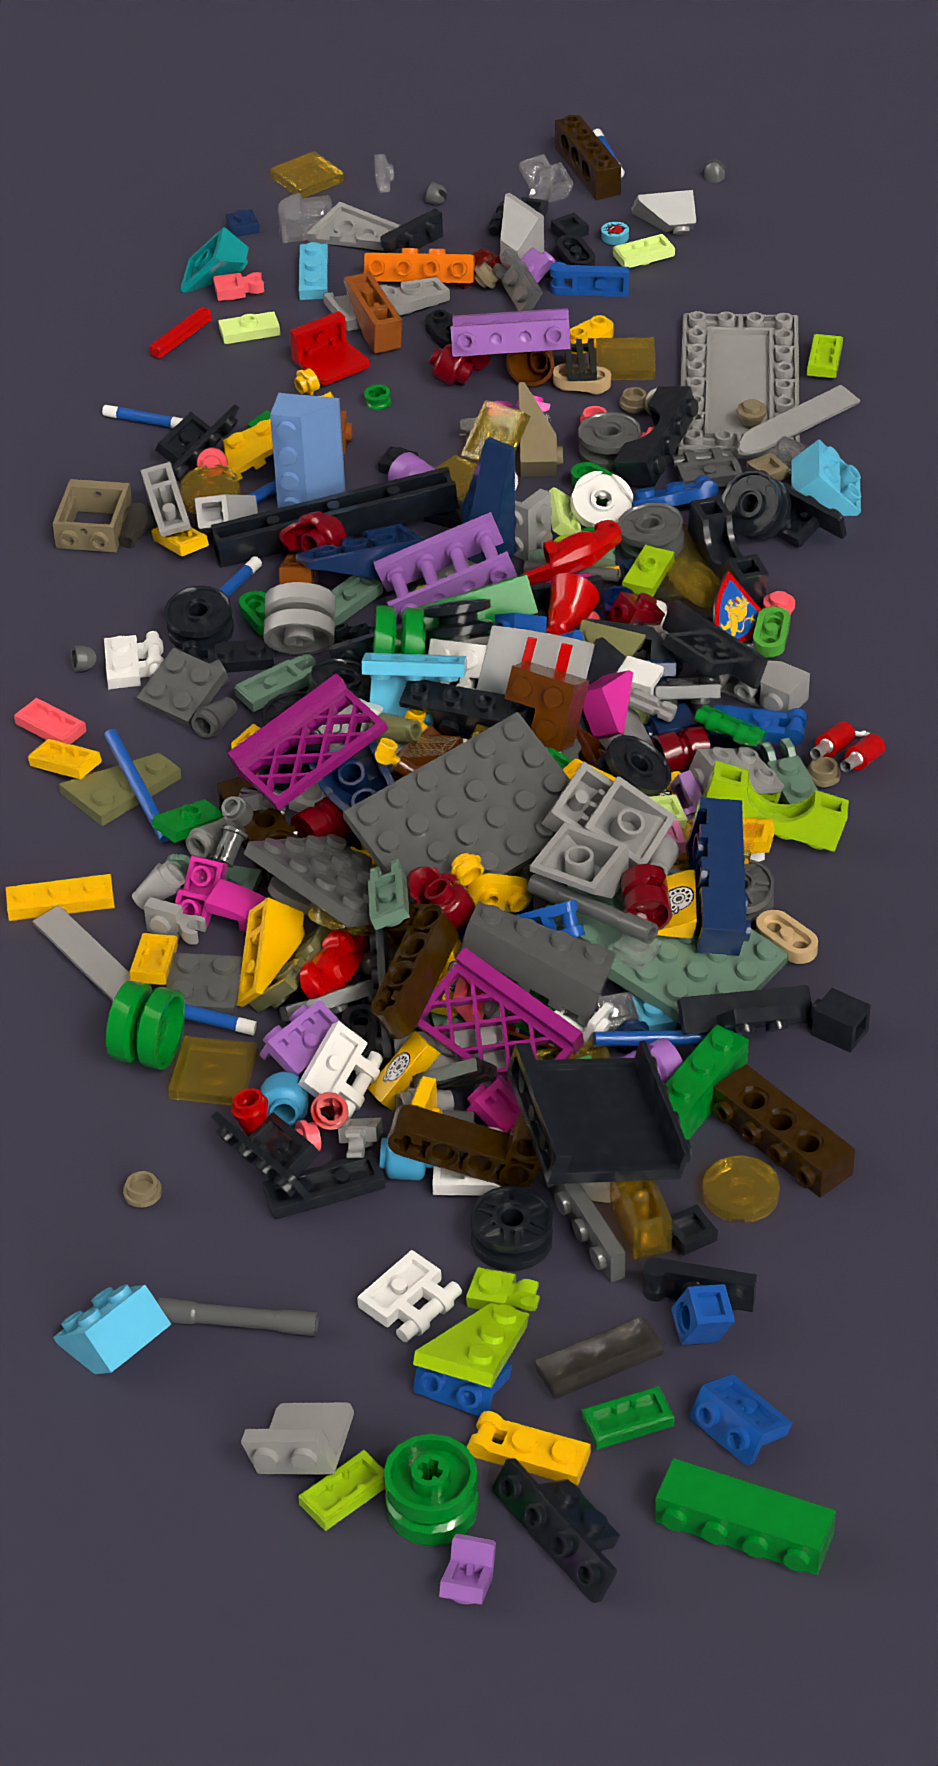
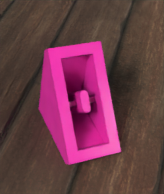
(608, 704)

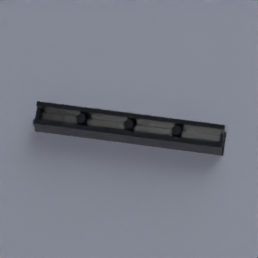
(356, 509)

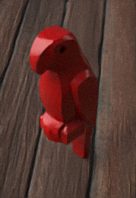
(576, 551)
(333, 965)

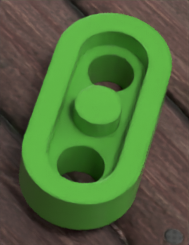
(771, 631)

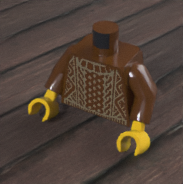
(415, 753)

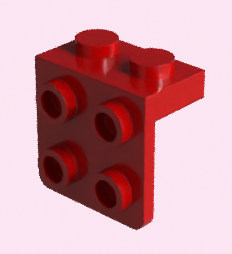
(325, 349)

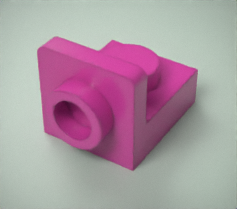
(495, 1105)

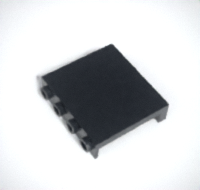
(599, 1117)

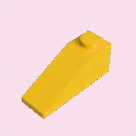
(270, 940)

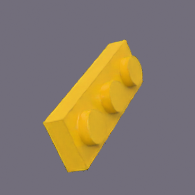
(71, 895)

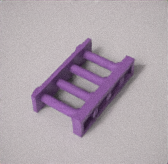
(510, 332)
(440, 552)

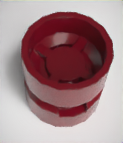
(681, 749)
(321, 820)
(646, 894)

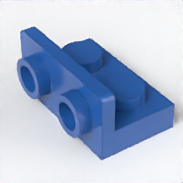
(458, 1392)
(738, 1418)

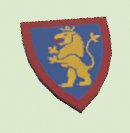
(734, 609)

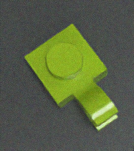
(501, 1288)

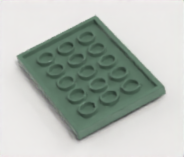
(678, 967)

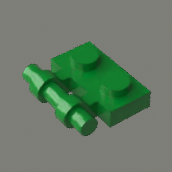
(722, 722)

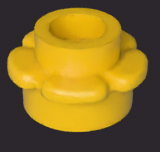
(306, 382)
(467, 868)

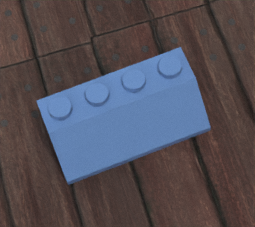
(307, 448)

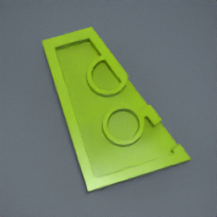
(476, 1346)

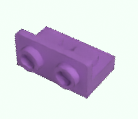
(298, 1041)

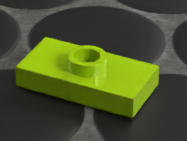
(825, 356)
(649, 570)
(344, 1490)

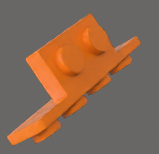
(415, 266)

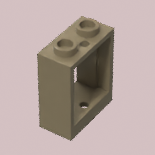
(82, 497)

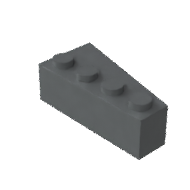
(541, 959)

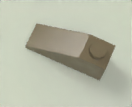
(538, 443)

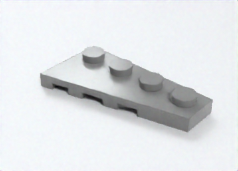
(405, 299)

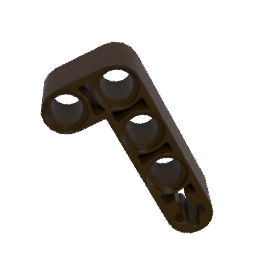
(423, 951)
(465, 1146)

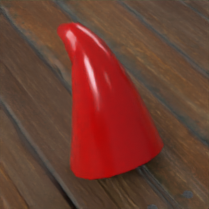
(570, 602)

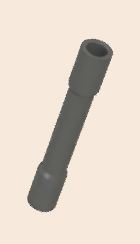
(625, 922)
(282, 1320)

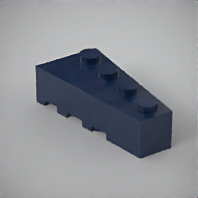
(717, 857)

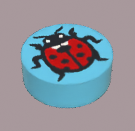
(615, 233)

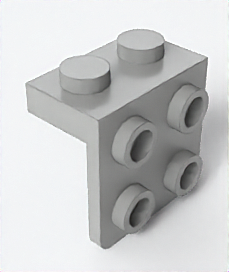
(532, 523)
(761, 776)
(300, 1439)

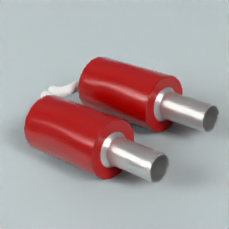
(842, 735)

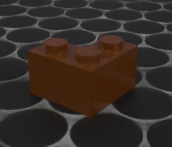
(556, 701)

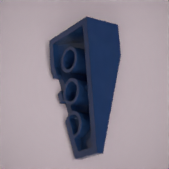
(494, 492)
(358, 555)
(354, 778)

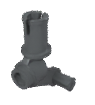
(238, 813)

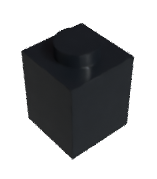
(840, 1019)

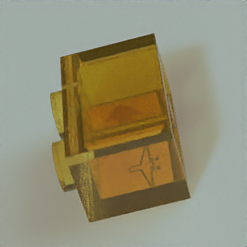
(642, 1217)

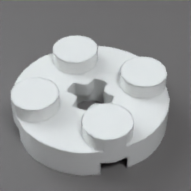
(605, 486)

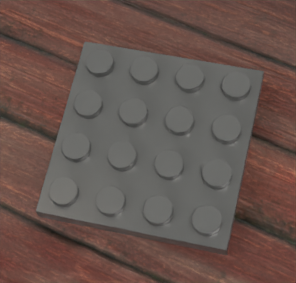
(320, 871)

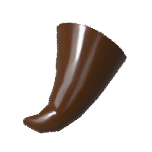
(531, 367)

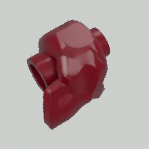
(457, 368)
(313, 531)
(431, 887)

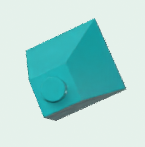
(217, 257)

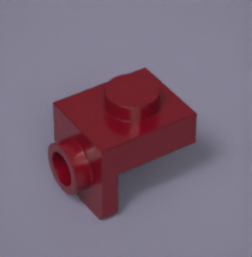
(634, 608)

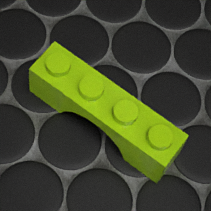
(812, 821)

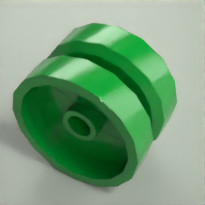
(396, 640)
(145, 1025)
(431, 1489)

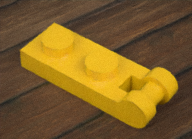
(534, 1449)

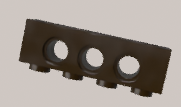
(587, 157)
(264, 824)
(783, 1131)

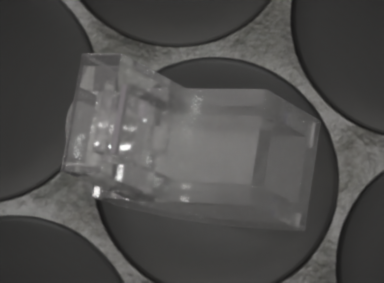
(546, 180)
(300, 214)

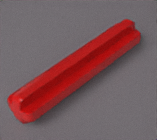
(180, 333)

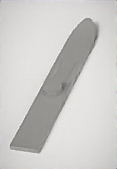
(797, 420)
(83, 950)

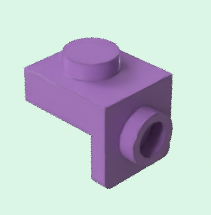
(538, 263)
(688, 792)
(469, 1570)

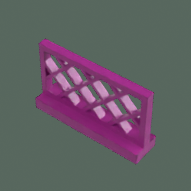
(294, 728)
(509, 997)

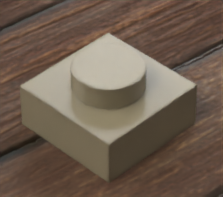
(770, 464)

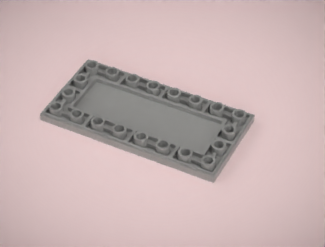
(733, 361)

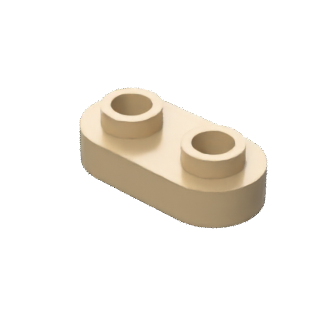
(595, 387)
(788, 935)

